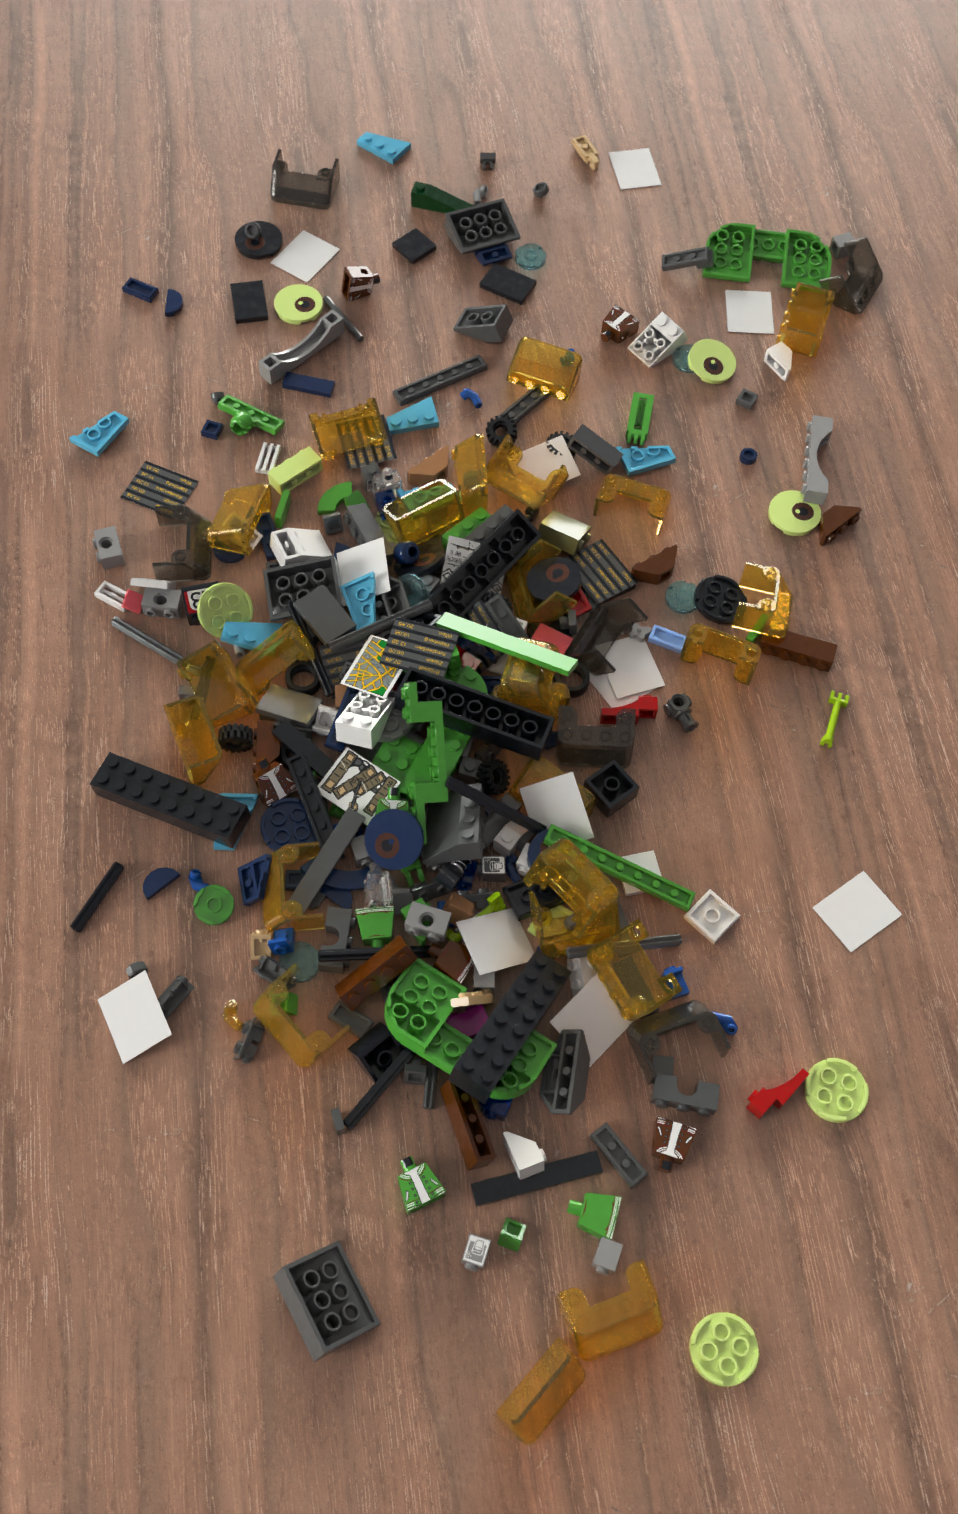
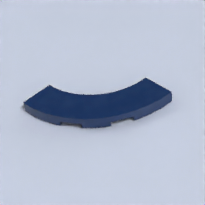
(342, 880)

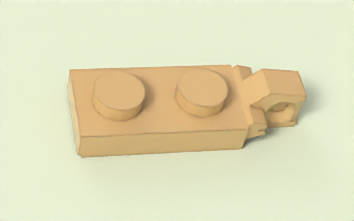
(586, 151)
(473, 998)

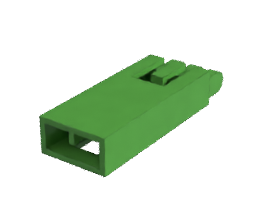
(639, 416)

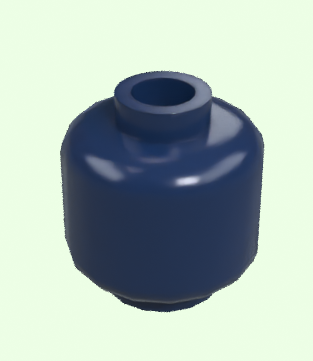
(406, 553)

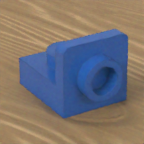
(282, 941)
(677, 972)

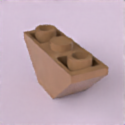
(431, 468)

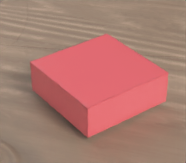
(132, 601)

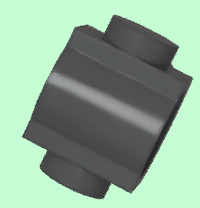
(681, 713)

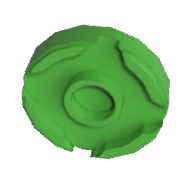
(214, 904)

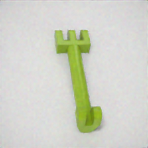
(837, 704)
(496, 904)

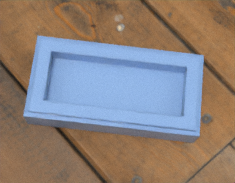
(667, 639)

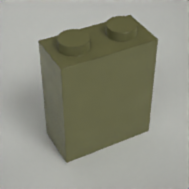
(564, 532)

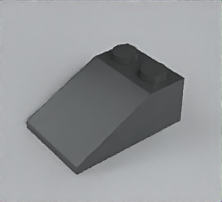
(485, 322)

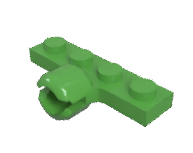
(248, 417)

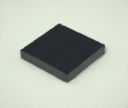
(414, 246)

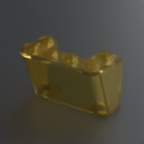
(723, 646)
(630, 974)

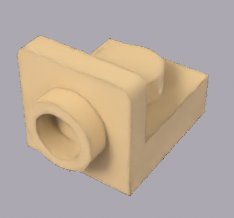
(259, 944)

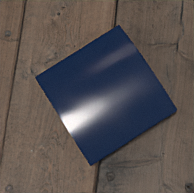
(493, 254)

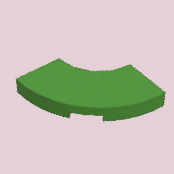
(333, 498)

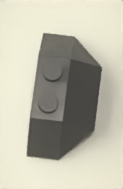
(391, 602)
(566, 1073)

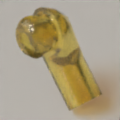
(230, 1014)

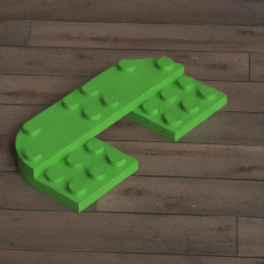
(737, 244)
(410, 760)
(417, 1019)

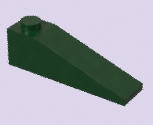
(434, 199)

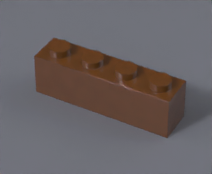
(800, 649)
(375, 973)
(468, 1126)

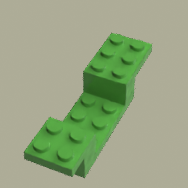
(434, 790)

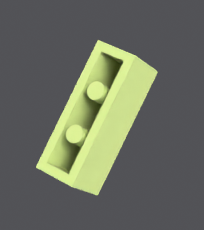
(295, 470)

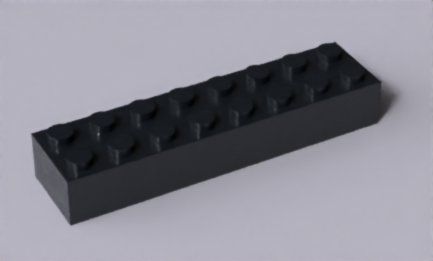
(484, 566)
(482, 714)
(171, 800)
(509, 1027)

